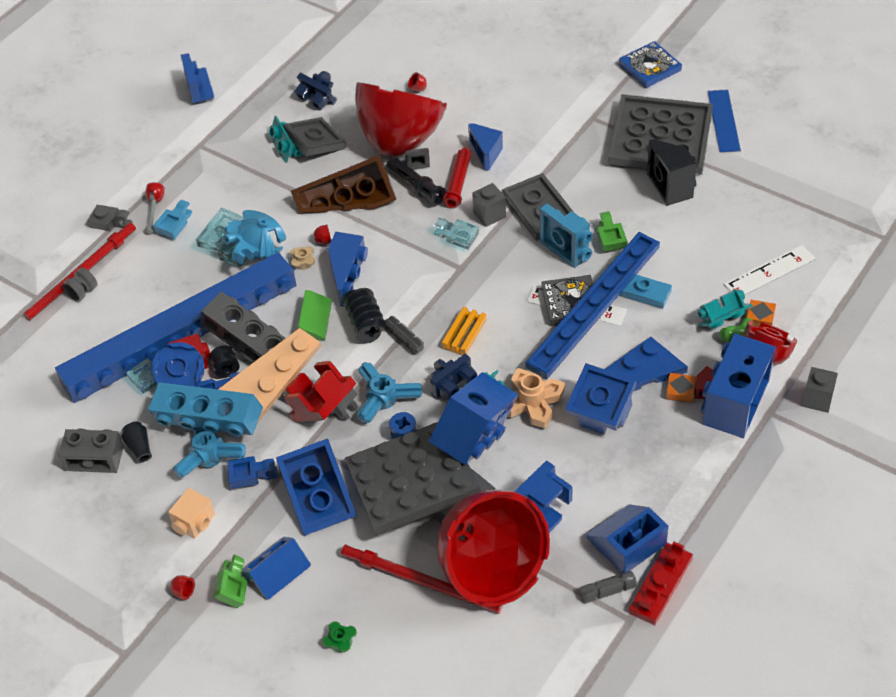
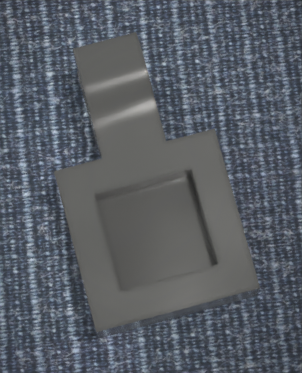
(106, 217)

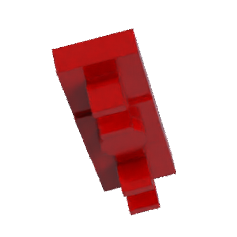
(661, 583)

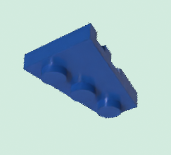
(648, 363)

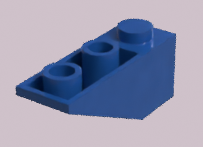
(345, 257)

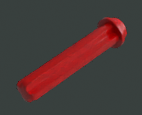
(452, 197)

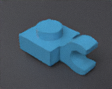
(174, 221)

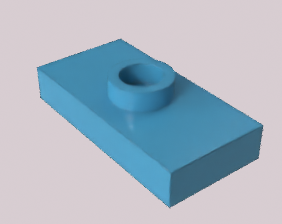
(647, 291)

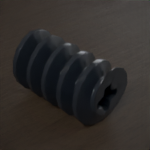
(364, 314)

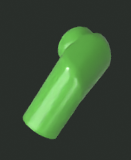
(727, 333)

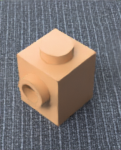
(191, 513)

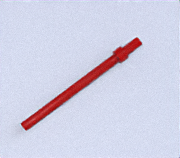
(113, 242)
(371, 560)

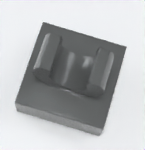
(348, 402)

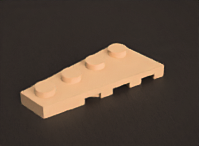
(275, 370)

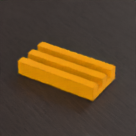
(471, 316)

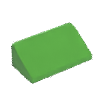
(315, 314)

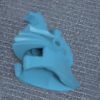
(253, 236)

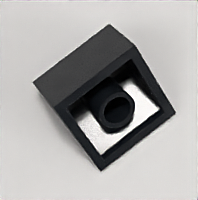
(671, 171)

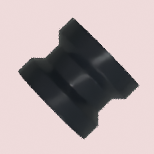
(224, 361)

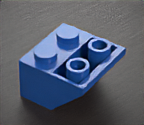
(630, 536)

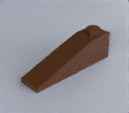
(355, 187)

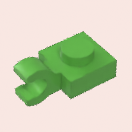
(610, 235)
(230, 584)

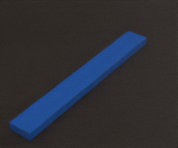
(592, 306)

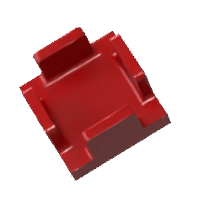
(319, 399)

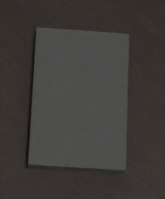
(529, 196)

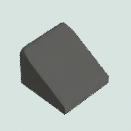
(417, 158)

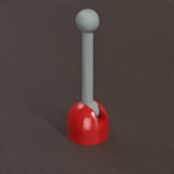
(154, 193)

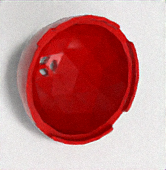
(396, 119)
(501, 551)

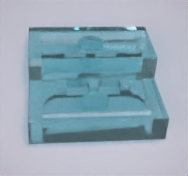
(212, 236)

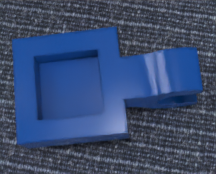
(246, 471)

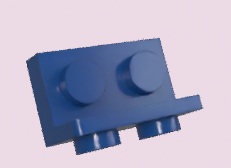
(197, 80)

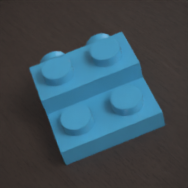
(565, 235)

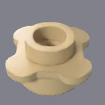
(302, 257)

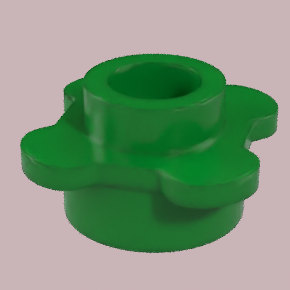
(339, 644)

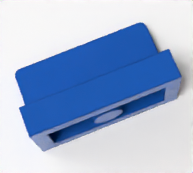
(276, 567)

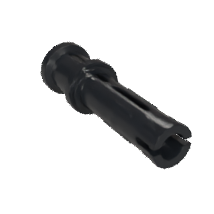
(422, 184)

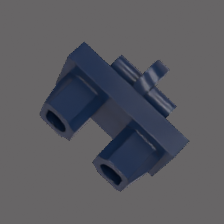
(319, 86)
(450, 374)

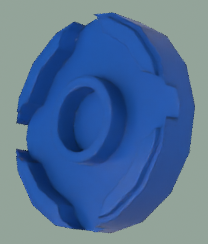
(178, 365)

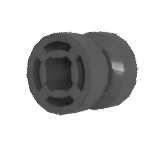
(79, 284)

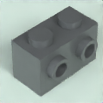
(91, 450)

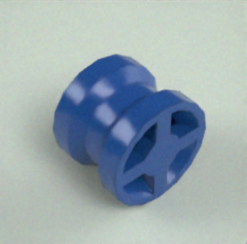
(403, 420)

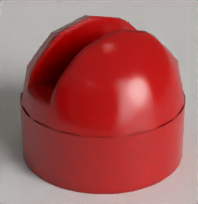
(417, 82)
(322, 235)
(182, 586)

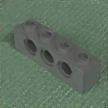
(235, 334)

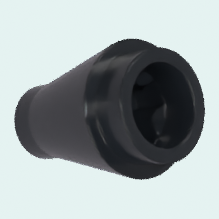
(137, 441)

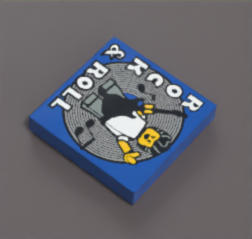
(650, 64)

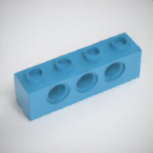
(205, 409)

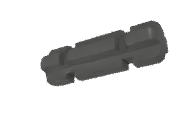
(404, 335)
(608, 586)

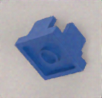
(601, 399)
(543, 489)

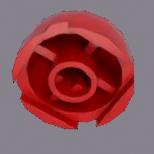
(774, 336)

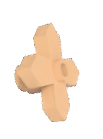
(535, 396)

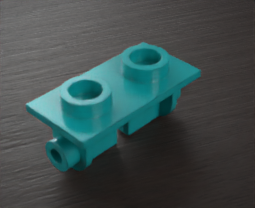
(282, 140)
(732, 307)

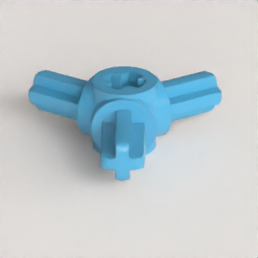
(383, 392)
(207, 452)

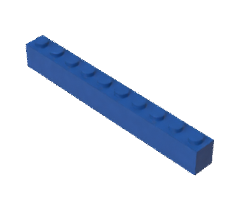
(121, 353)

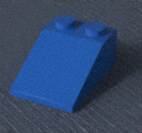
(316, 487)

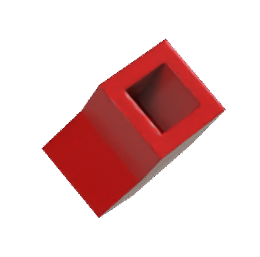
(701, 380)

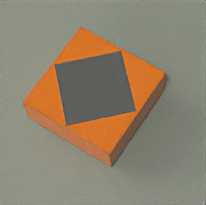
(761, 312)
(681, 387)

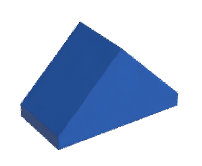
(486, 143)

